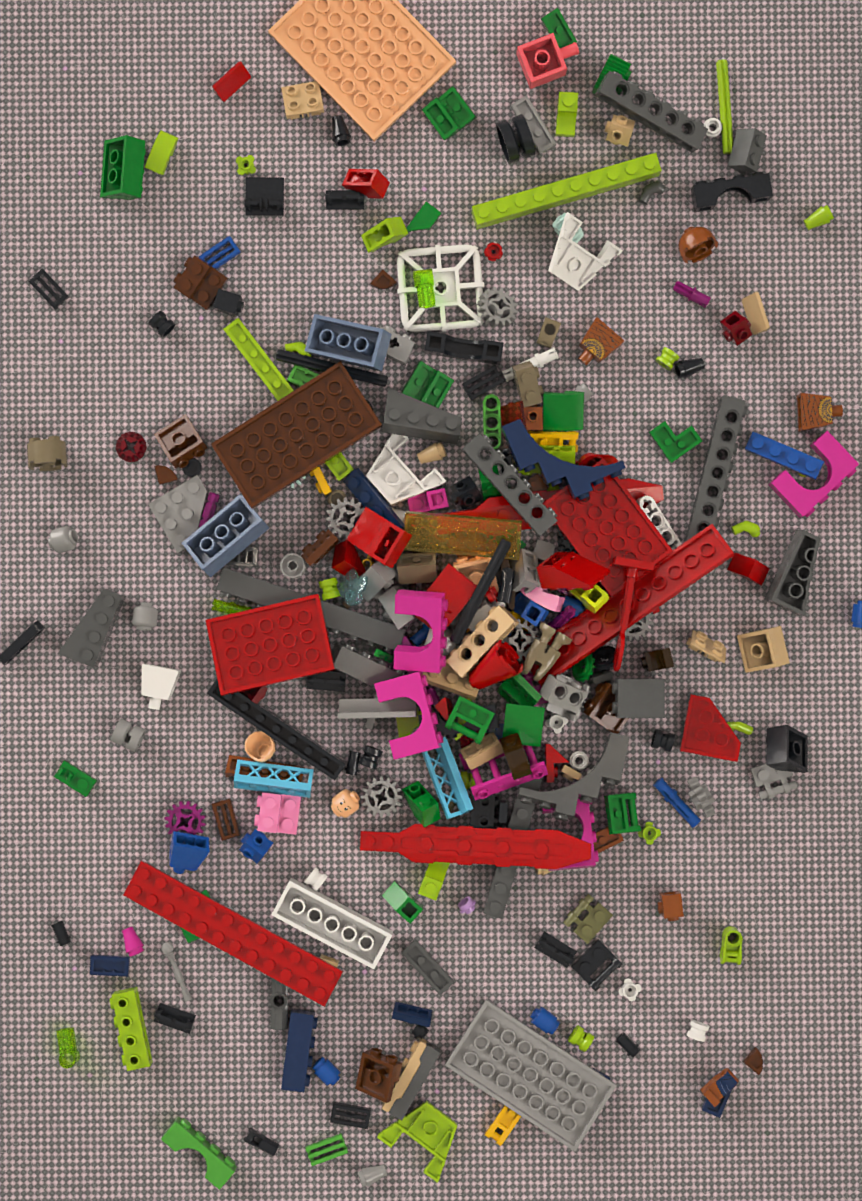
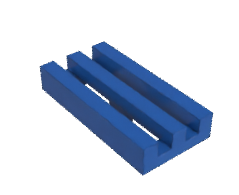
(233, 246)

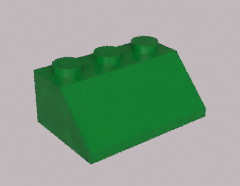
(123, 168)

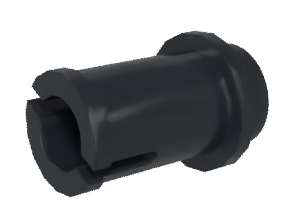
(353, 762)
(61, 933)
(628, 1045)

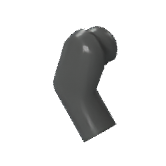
(655, 187)

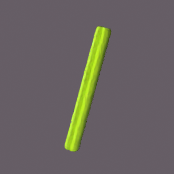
(725, 106)

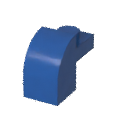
(530, 610)

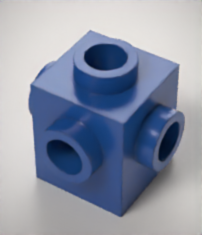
(255, 845)

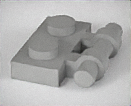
(765, 775)

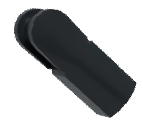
(506, 585)
(265, 1144)

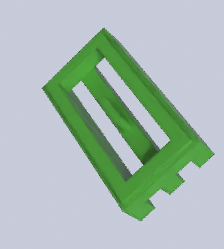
(329, 1156)

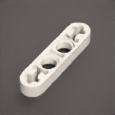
(663, 525)

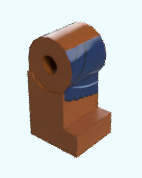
(719, 1086)

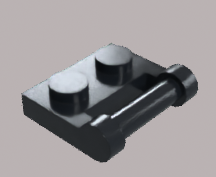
(592, 960)

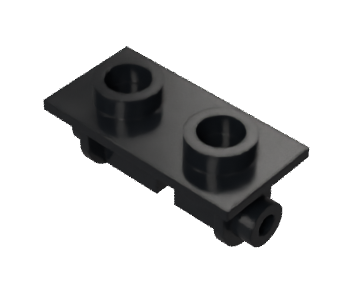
(344, 200)
(327, 681)
(555, 949)
(174, 1018)

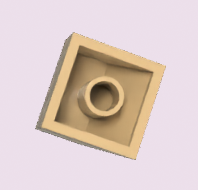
(763, 649)

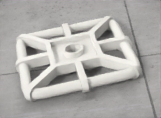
(448, 277)

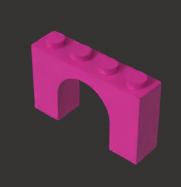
(839, 465)
(432, 608)
(426, 736)
(586, 818)

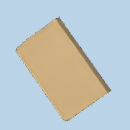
(755, 313)
(479, 754)

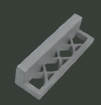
(373, 709)

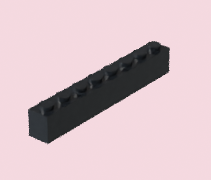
(280, 731)

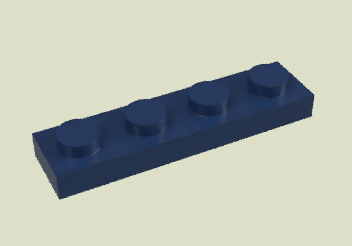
(370, 497)

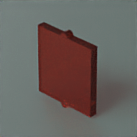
(512, 412)

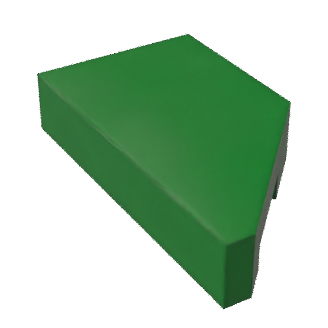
(424, 218)
(383, 655)

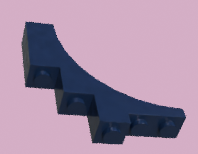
(553, 470)

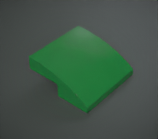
(449, 113)
(427, 385)
(563, 411)
(519, 691)
(525, 721)

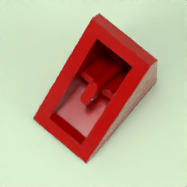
(346, 558)
(748, 568)

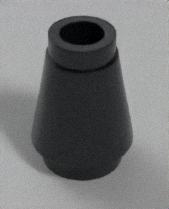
(340, 132)
(688, 367)

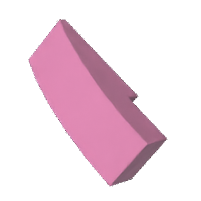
(545, 599)

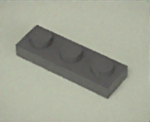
(427, 967)

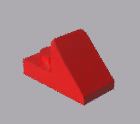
(552, 756)

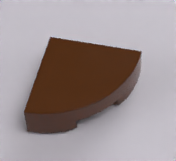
(383, 281)
(165, 474)
(755, 1061)

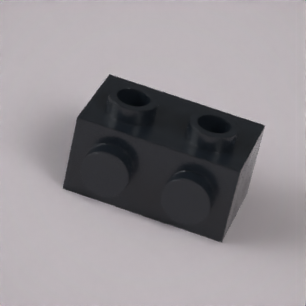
(483, 812)

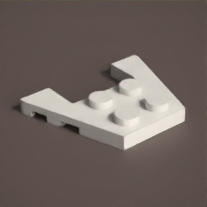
(572, 261)
(395, 479)

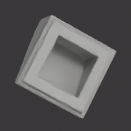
(544, 550)

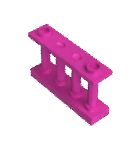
(501, 783)

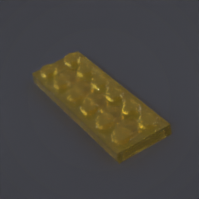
(461, 534)

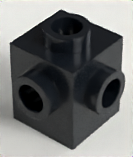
(465, 493)

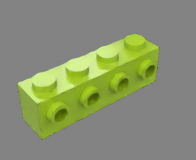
(132, 1029)

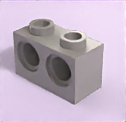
(562, 695)

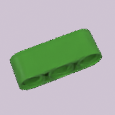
(494, 414)

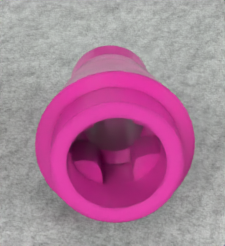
(132, 942)

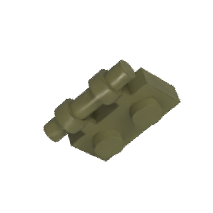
(592, 922)

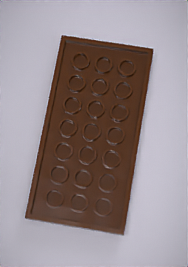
(296, 435)

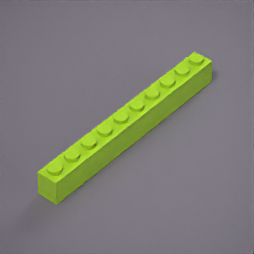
(566, 191)

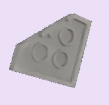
(181, 511)

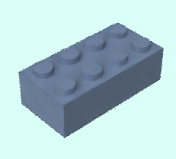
(348, 342)
(225, 535)

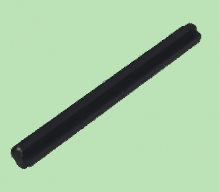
(322, 365)
(480, 591)

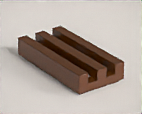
(233, 817)

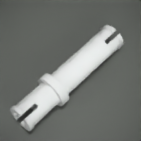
(538, 360)

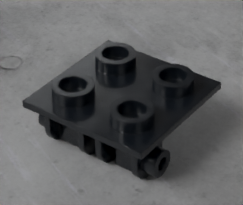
(264, 196)

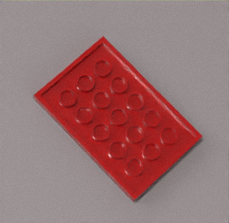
(607, 527)
(270, 644)

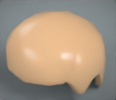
(260, 746)

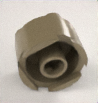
(46, 453)

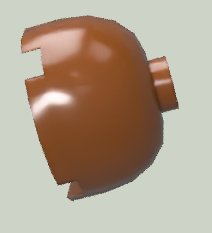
(696, 244)

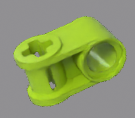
(731, 950)

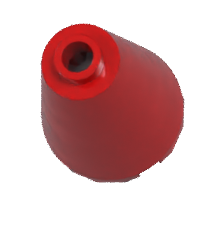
(496, 666)

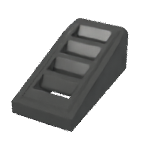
(254, 561)

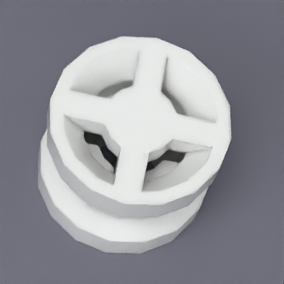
(315, 879)
(698, 1030)

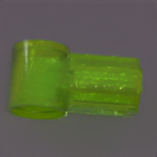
(424, 283)
(67, 1045)

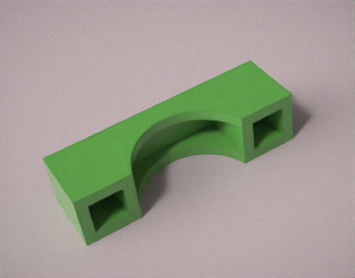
(182, 1135)

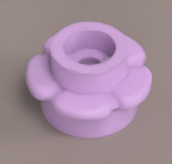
(466, 905)

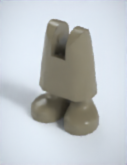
(543, 654)

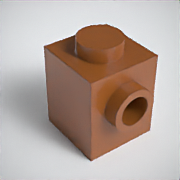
(533, 418)
(670, 905)

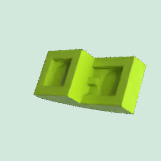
(161, 152)

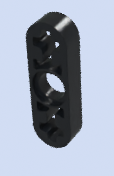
(21, 642)

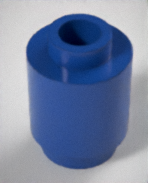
(577, 604)
(857, 615)
(544, 1020)
(326, 1071)

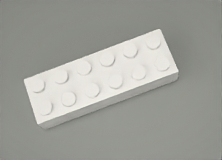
(332, 923)

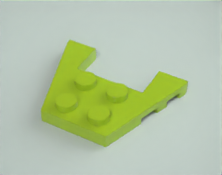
(428, 1128)

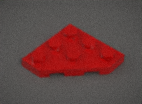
(708, 732)

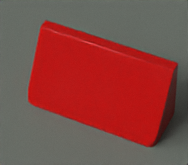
(231, 81)
(444, 707)

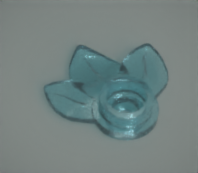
(353, 587)

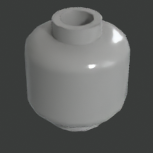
(63, 539)
(145, 617)

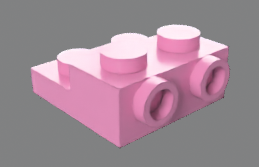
(278, 813)

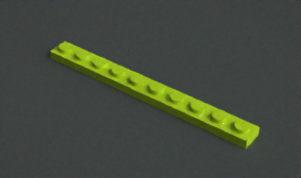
(274, 381)

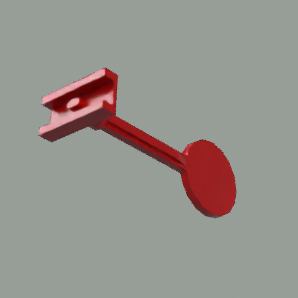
(632, 567)

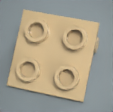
(302, 100)
(715, 649)

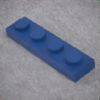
(784, 455)

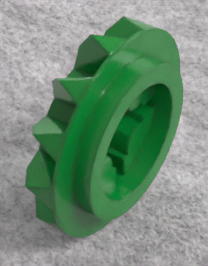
(582, 674)

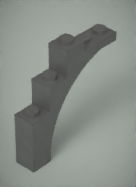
(564, 800)

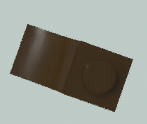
(657, 659)
(515, 756)

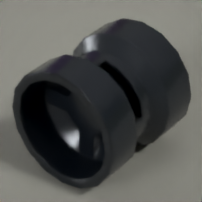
(161, 323)
(662, 740)
(370, 757)

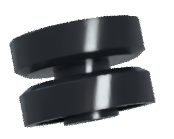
(515, 139)

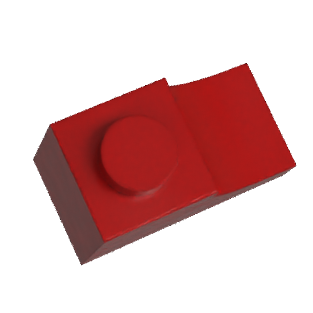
(366, 181)

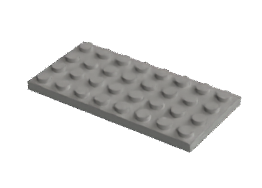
(530, 1075)

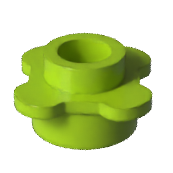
(245, 160)
(654, 833)

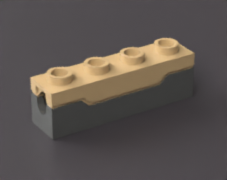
(412, 1076)

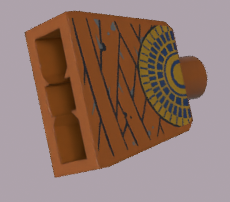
(599, 342)
(816, 411)

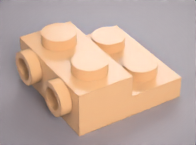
(474, 569)

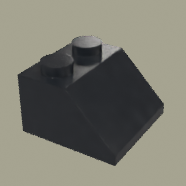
(787, 749)

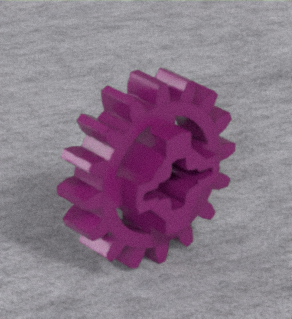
(180, 814)

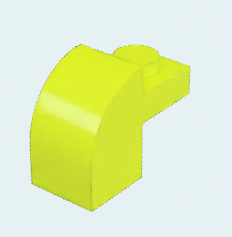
(591, 599)

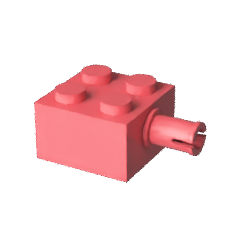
(544, 60)

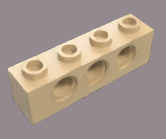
(506, 624)

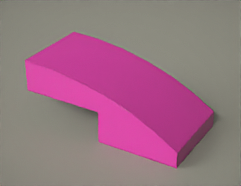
(428, 501)

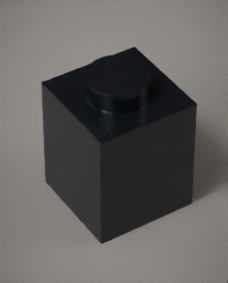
(228, 303)

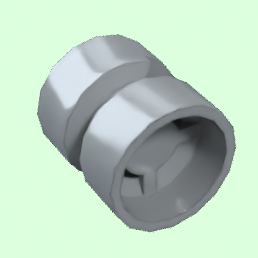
(293, 566)
(123, 730)

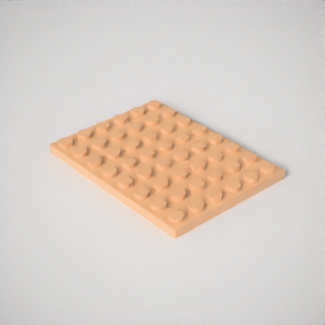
(364, 56)

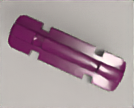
(210, 508)
(562, 618)

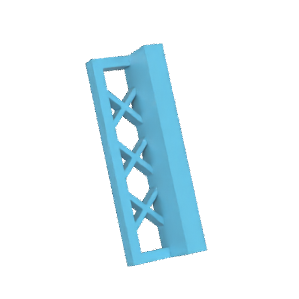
(454, 780)
(271, 785)

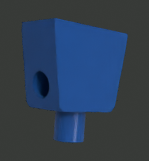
(187, 851)

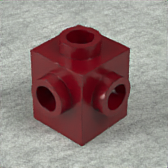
(736, 328)

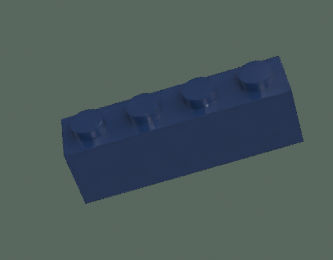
(298, 1050)

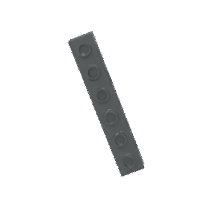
(641, 113)
(473, 450)

